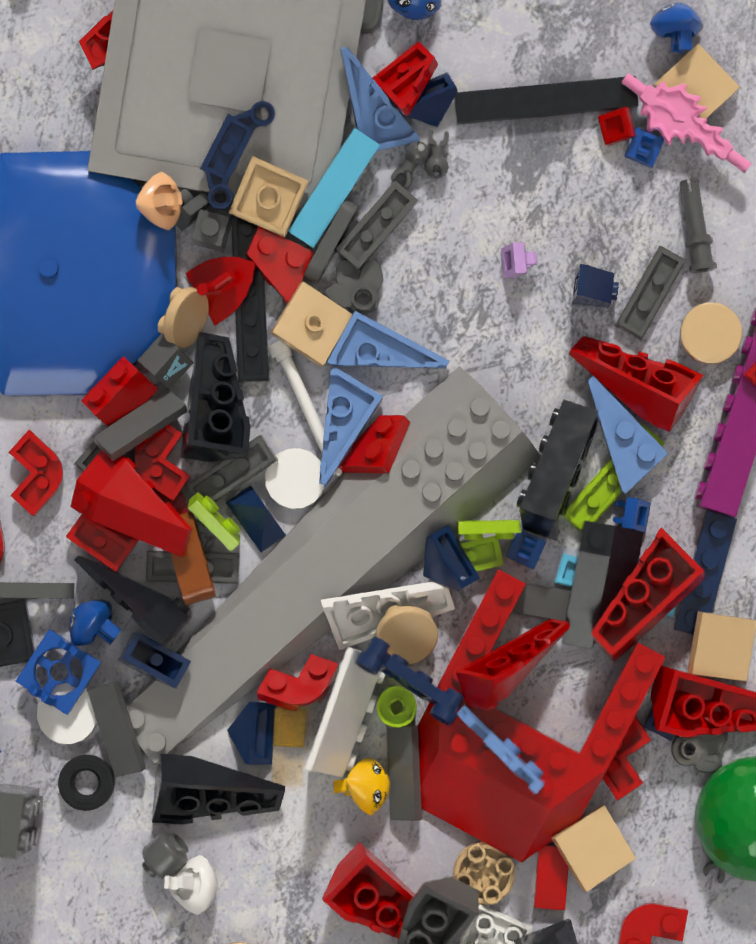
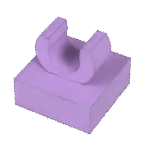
(516, 260)

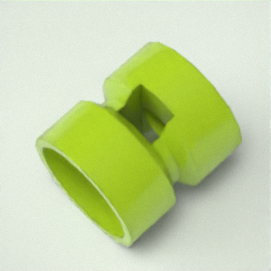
(396, 706)

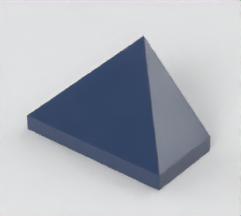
(434, 100)
(255, 518)
(447, 561)
(254, 733)

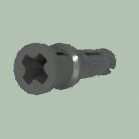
(698, 239)

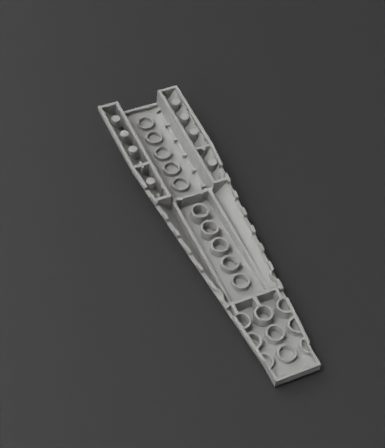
(351, 542)

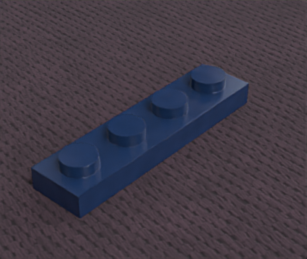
(711, 557)

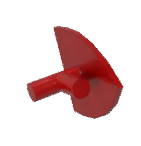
(224, 282)

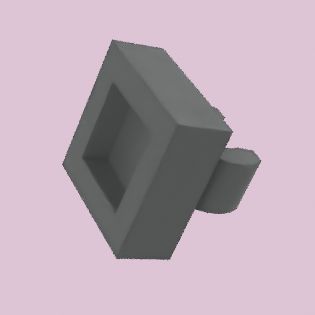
(190, 208)

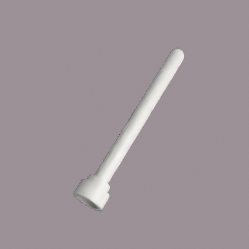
(283, 355)

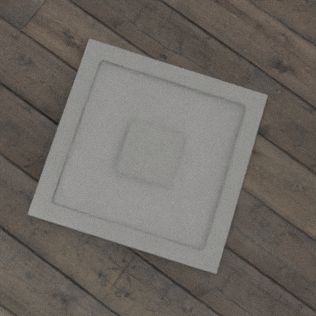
(191, 62)

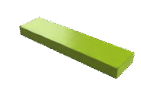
(598, 494)

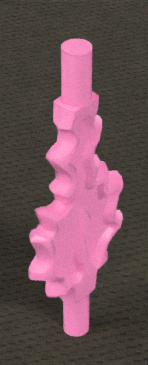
(677, 115)

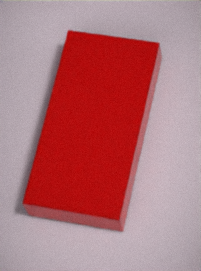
(550, 879)

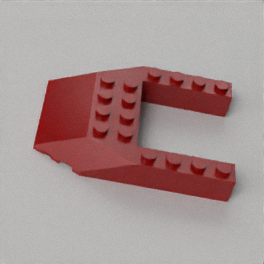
(477, 790)

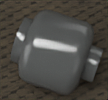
(164, 855)

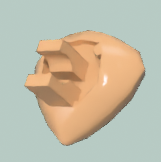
(160, 201)

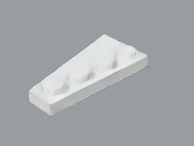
(357, 615)

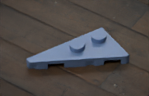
(372, 108)
(374, 345)
(348, 412)
(629, 444)
(506, 750)

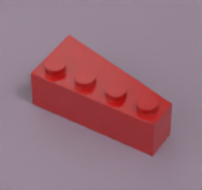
(647, 595)

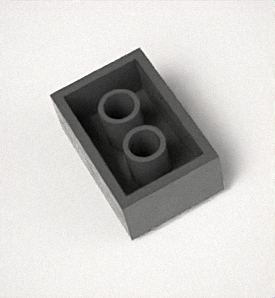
(17, 819)

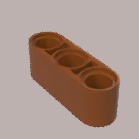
(193, 568)

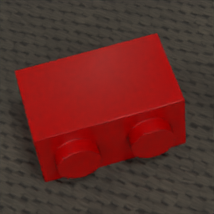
(119, 392)

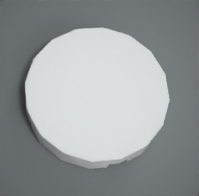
(294, 479)
(63, 727)

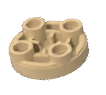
(184, 317)
(710, 333)
(408, 632)
(486, 871)

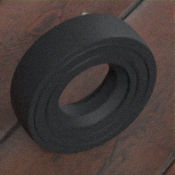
(67, 787)

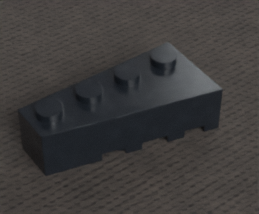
(557, 468)

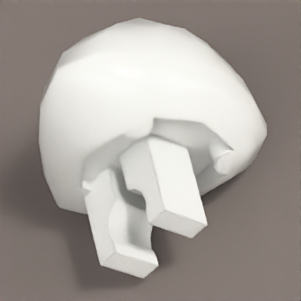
(193, 885)

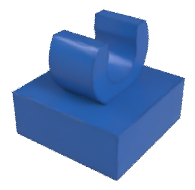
(644, 147)
(635, 514)
(526, 549)

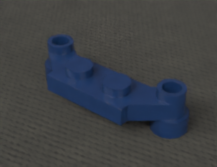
(229, 147)
(378, 659)

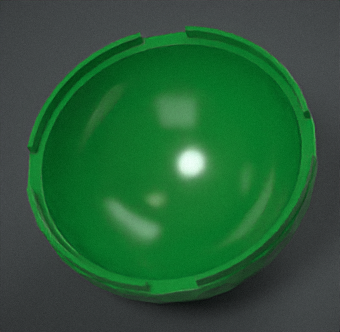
(728, 818)

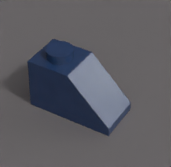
(594, 287)
(154, 660)

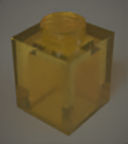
(290, 727)

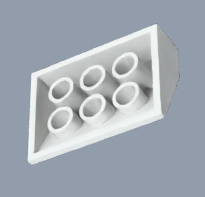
(344, 718)

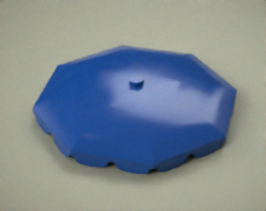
(76, 274)

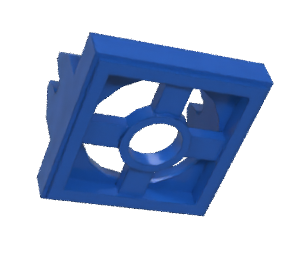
(28, 675)

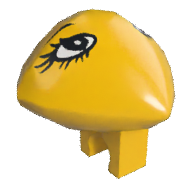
(366, 785)

